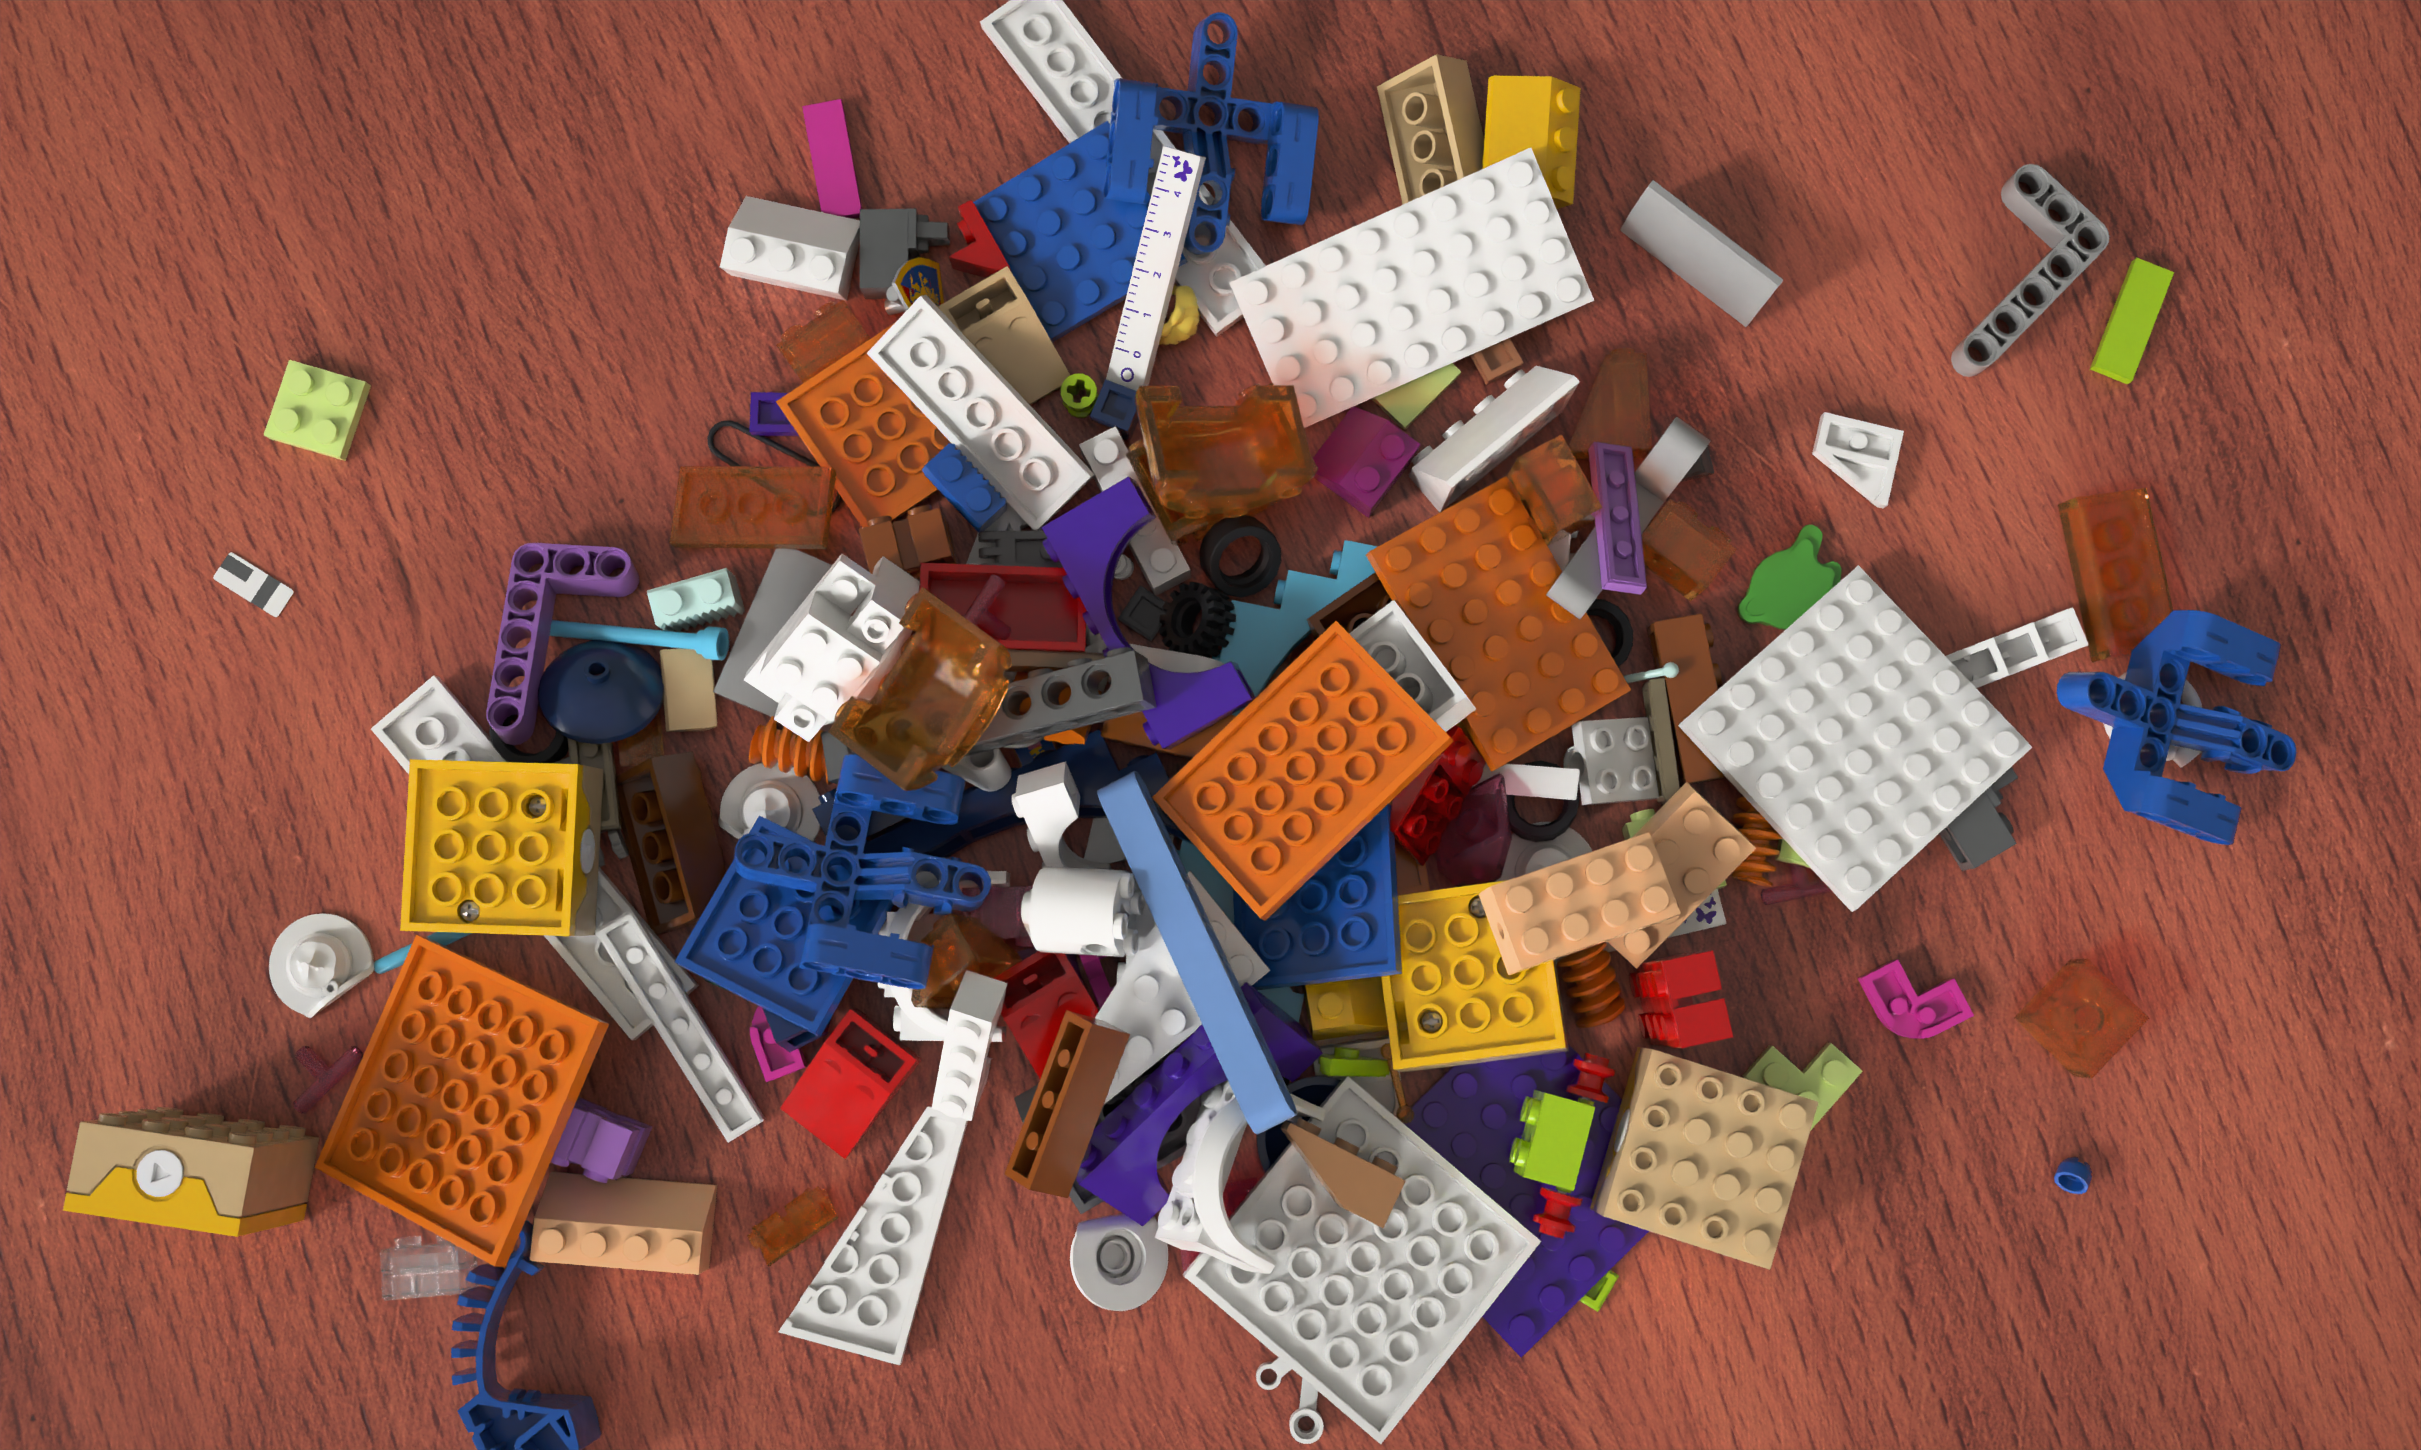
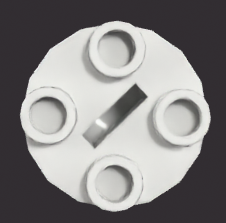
(1083, 911)

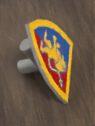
(911, 281)

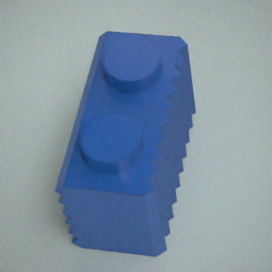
(965, 488)

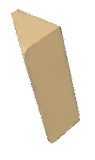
(688, 691)

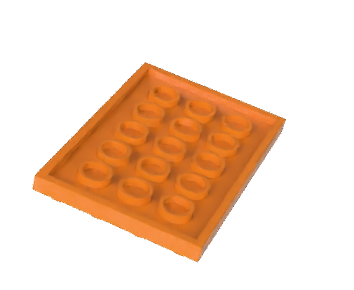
(1480, 602)
(1301, 770)

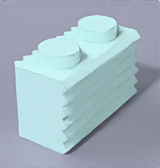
(696, 600)

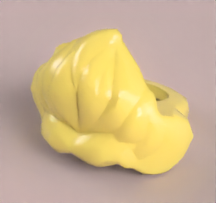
(1183, 319)

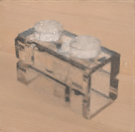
(425, 1269)

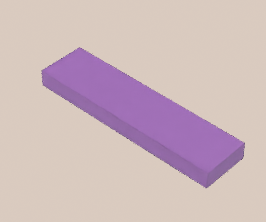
(1618, 521)

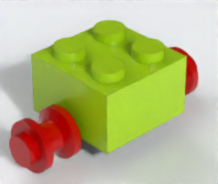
(1556, 1142)

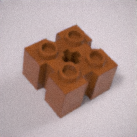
(909, 542)

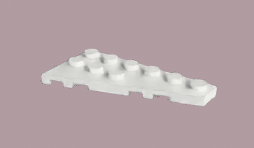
(1154, 1002)
(878, 1267)

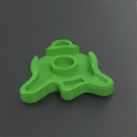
(1789, 582)

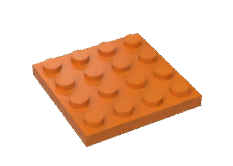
(867, 433)

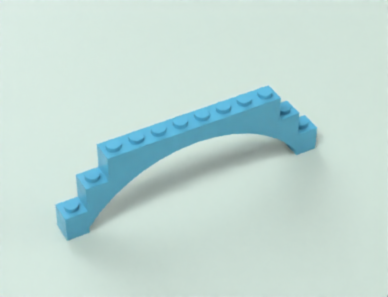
(1259, 647)

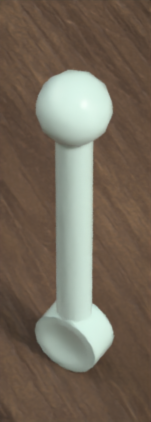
(1669, 670)

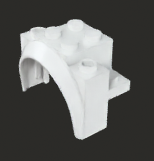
(825, 657)
(914, 925)

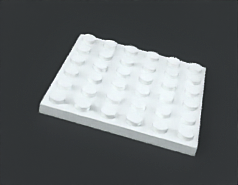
(1855, 738)
(1357, 1303)

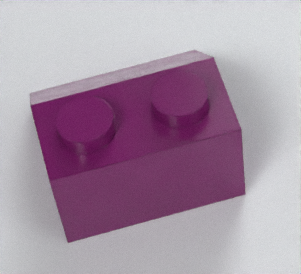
(1364, 459)

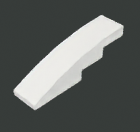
(2020, 648)

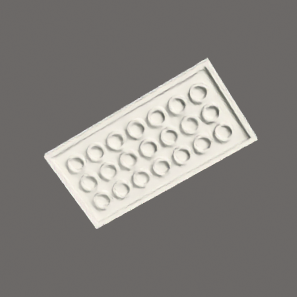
(1414, 288)

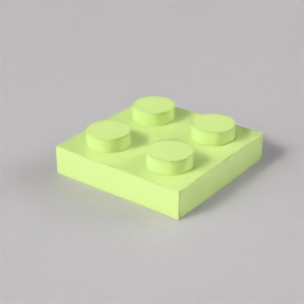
(317, 410)

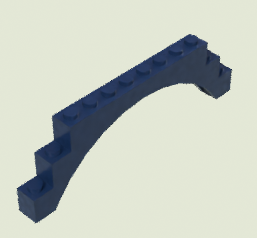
(992, 812)

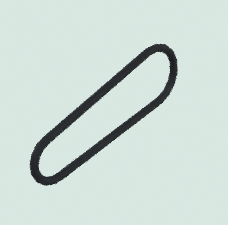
(716, 427)

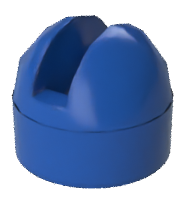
(2073, 1176)

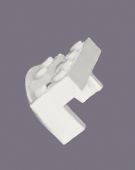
(1195, 1208)

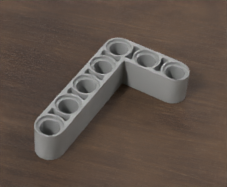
(2040, 281)
(1655, 481)

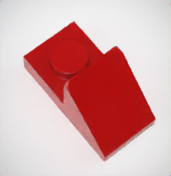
(982, 256)

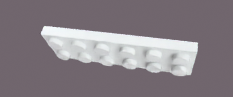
(980, 413)

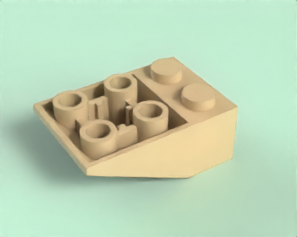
(1008, 334)

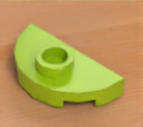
(1348, 1063)

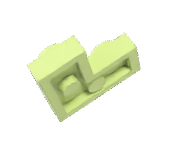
(1821, 1080)

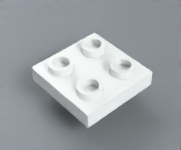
(1613, 760)

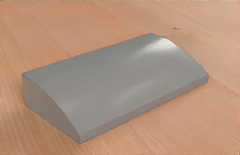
(1700, 254)
(781, 592)

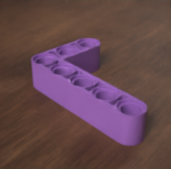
(536, 622)

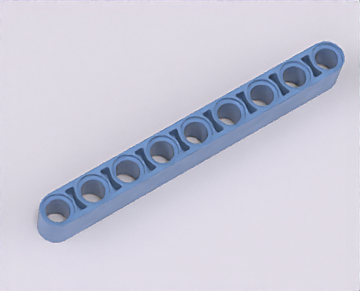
(1197, 953)

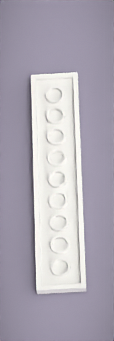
(1076, 91)
(438, 727)

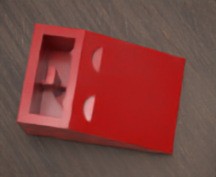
(1435, 797)
(1037, 1001)
(850, 1082)

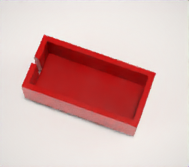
(1031, 602)
(1667, 1002)

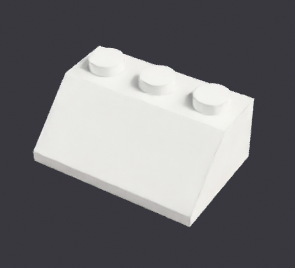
(792, 247)

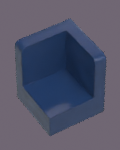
(1116, 408)

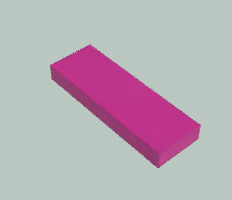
(832, 159)

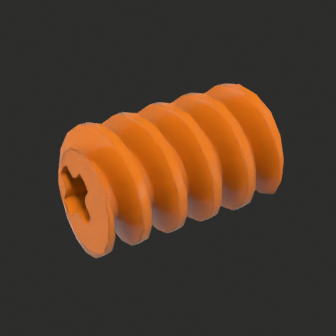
(788, 751)
(1759, 833)
(1593, 985)

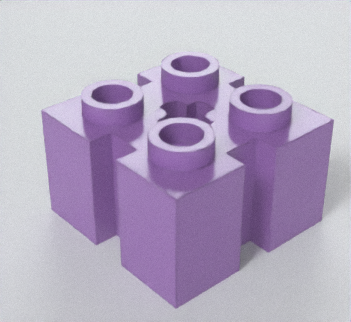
(601, 1142)

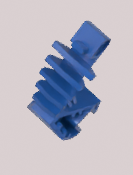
(514, 1417)

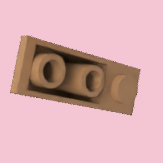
(1351, 1181)

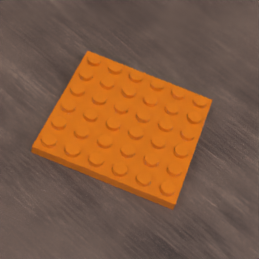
(461, 1099)

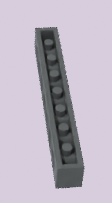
(1129, 693)

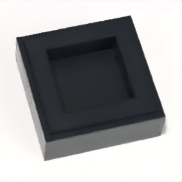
(1143, 614)

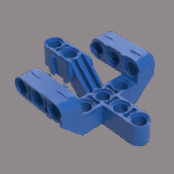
(1284, 126)
(2150, 718)
(874, 876)

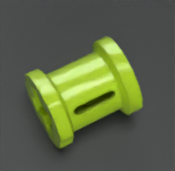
(1071, 387)

